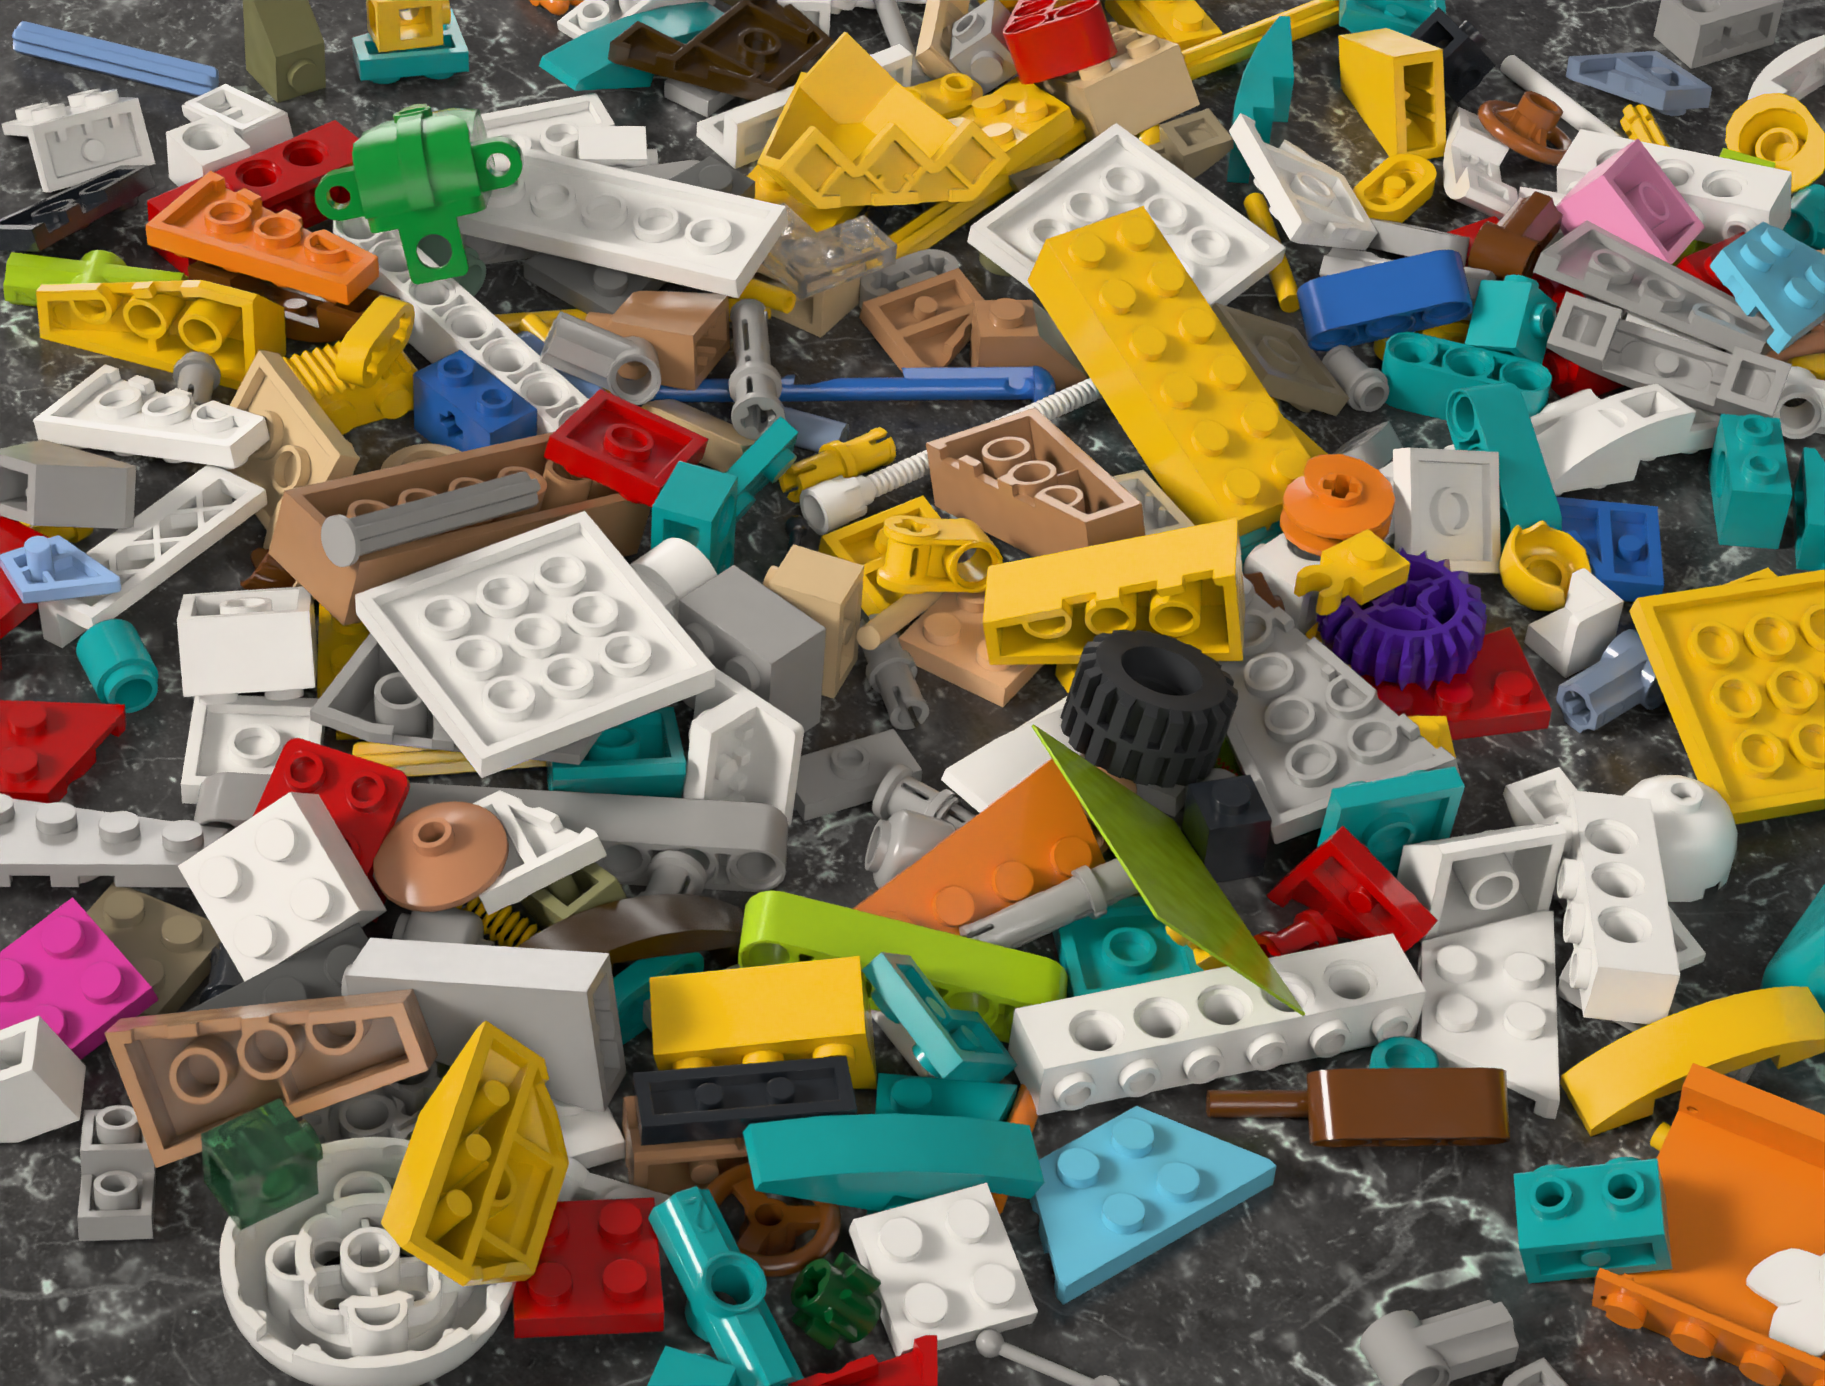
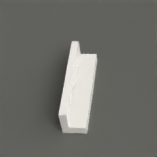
(744, 130)
(157, 547)

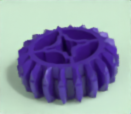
(1413, 631)

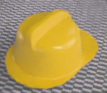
(1780, 132)

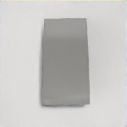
(115, 1177)

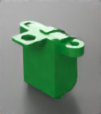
(420, 178)

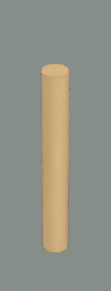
(894, 618)

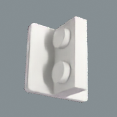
(742, 748)

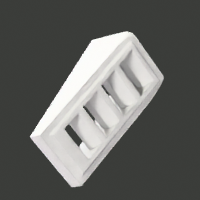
(247, 116)

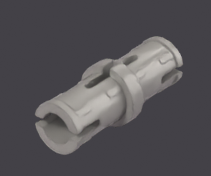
(893, 676)

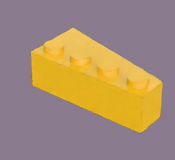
(1162, 583)

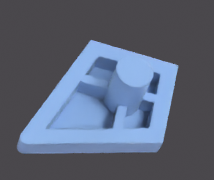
(56, 571)

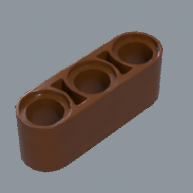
(1408, 1107)

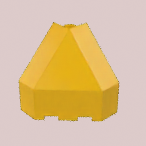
(869, 141)

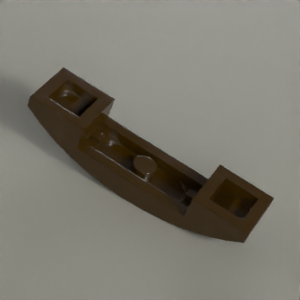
(649, 929)

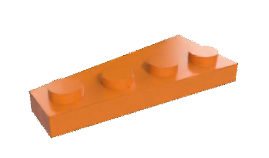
(251, 240)
(996, 859)

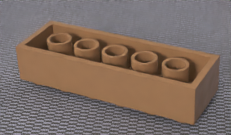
(304, 509)

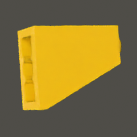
(1396, 90)

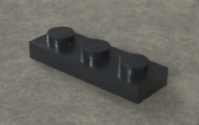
(728, 1098)

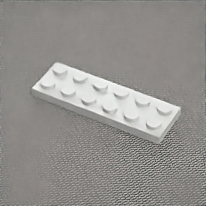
(630, 222)

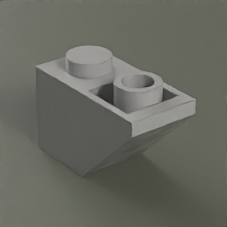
(65, 487)

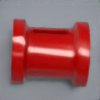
(1299, 936)

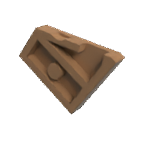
(923, 321)

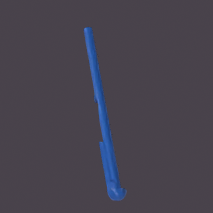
(917, 385)

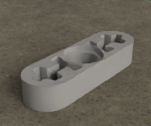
(1415, 240)

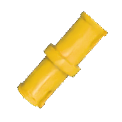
(838, 459)

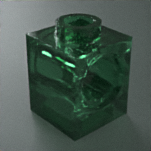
(261, 1163)

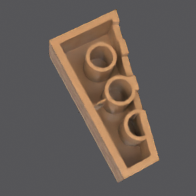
(223, 1062)

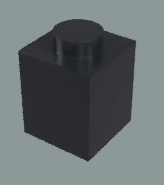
(1227, 827)

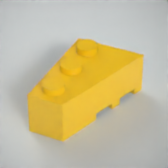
(765, 1016)

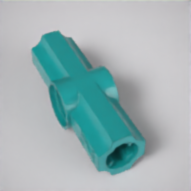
(710, 1261)

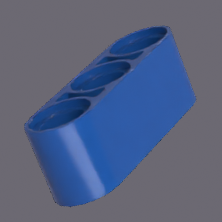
(1385, 300)

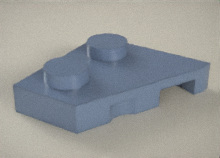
(1642, 78)

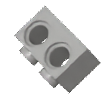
(1716, 29)

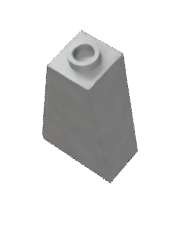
(541, 997)

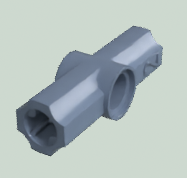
(1611, 685)

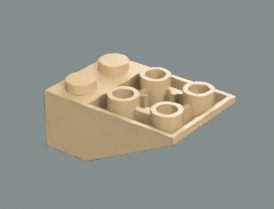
(1133, 88)

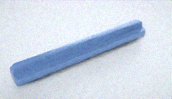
(114, 59)

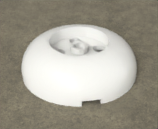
(379, 1334)

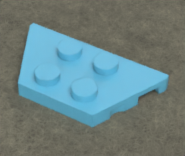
(1778, 278)
(1134, 1192)

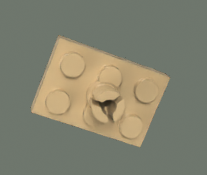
(303, 440)

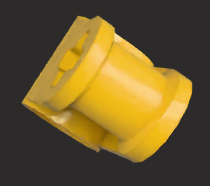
(926, 553)

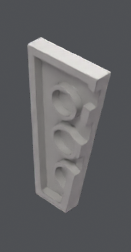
(85, 844)

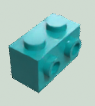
(1592, 1219)

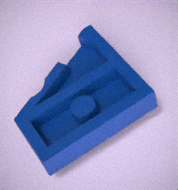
(1619, 543)

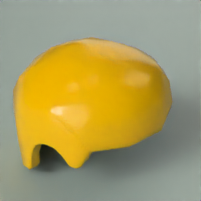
(1540, 565)

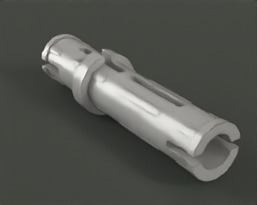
(1080, 896)

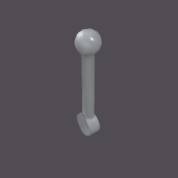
(991, 1344)

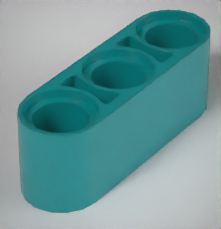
(1428, 368)
(1498, 421)

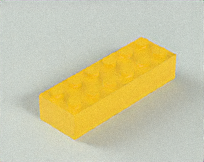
(1169, 370)

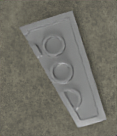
(1646, 285)

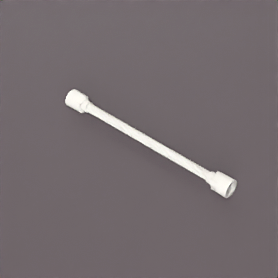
(845, 499)

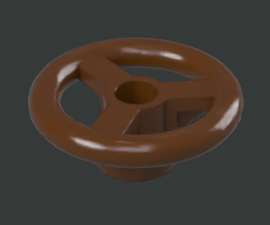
(772, 1226)

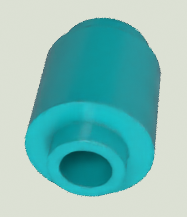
(118, 664)

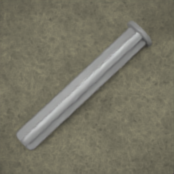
(349, 538)

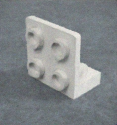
(83, 138)

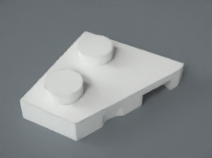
(538, 850)

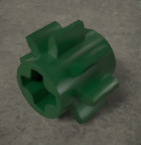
(836, 1301)

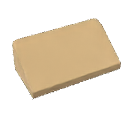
(724, 442)

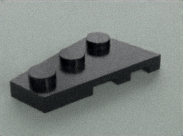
(74, 209)

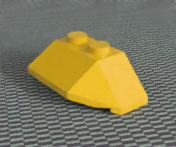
(482, 1166)

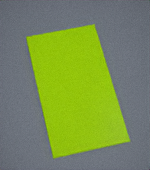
(1167, 870)

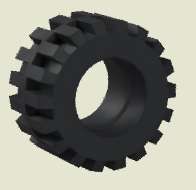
(1148, 708)

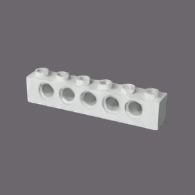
(1213, 1025)

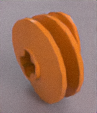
(1336, 502)

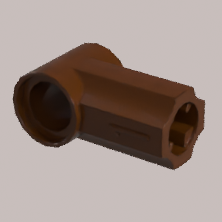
(1517, 239)

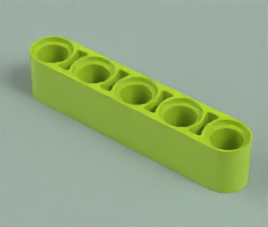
(961, 969)

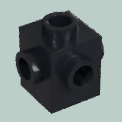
(1462, 54)

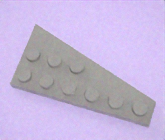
(1311, 723)

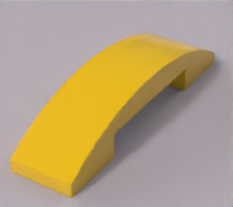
(1722, 1035)

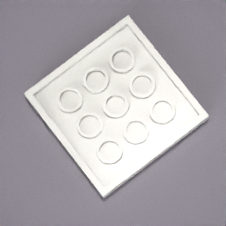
(1117, 175)
(534, 643)

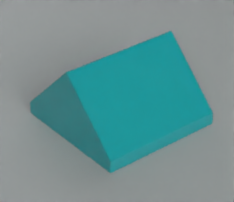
(629, 759)

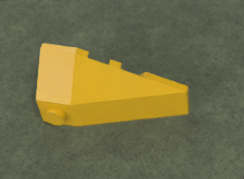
(163, 322)

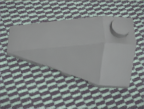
(381, 707)

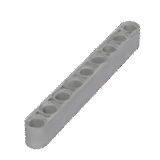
(733, 840)

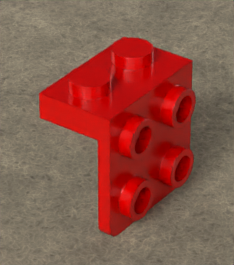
(356, 792)

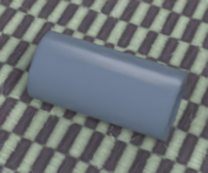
(815, 430)

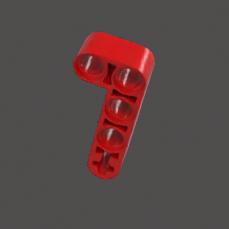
(1057, 38)

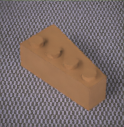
(1031, 486)

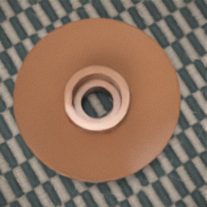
(441, 856)

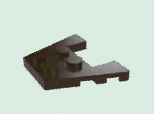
(743, 53)

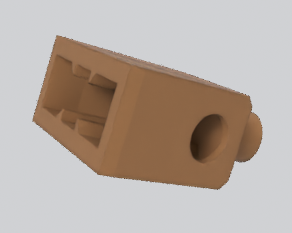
(683, 327)

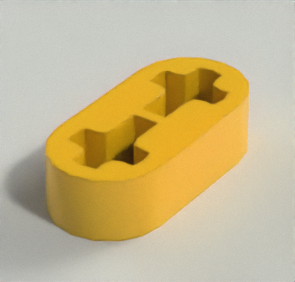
(374, 341)

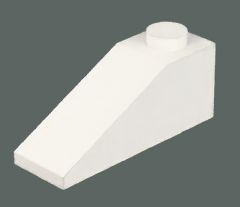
(37, 1081)

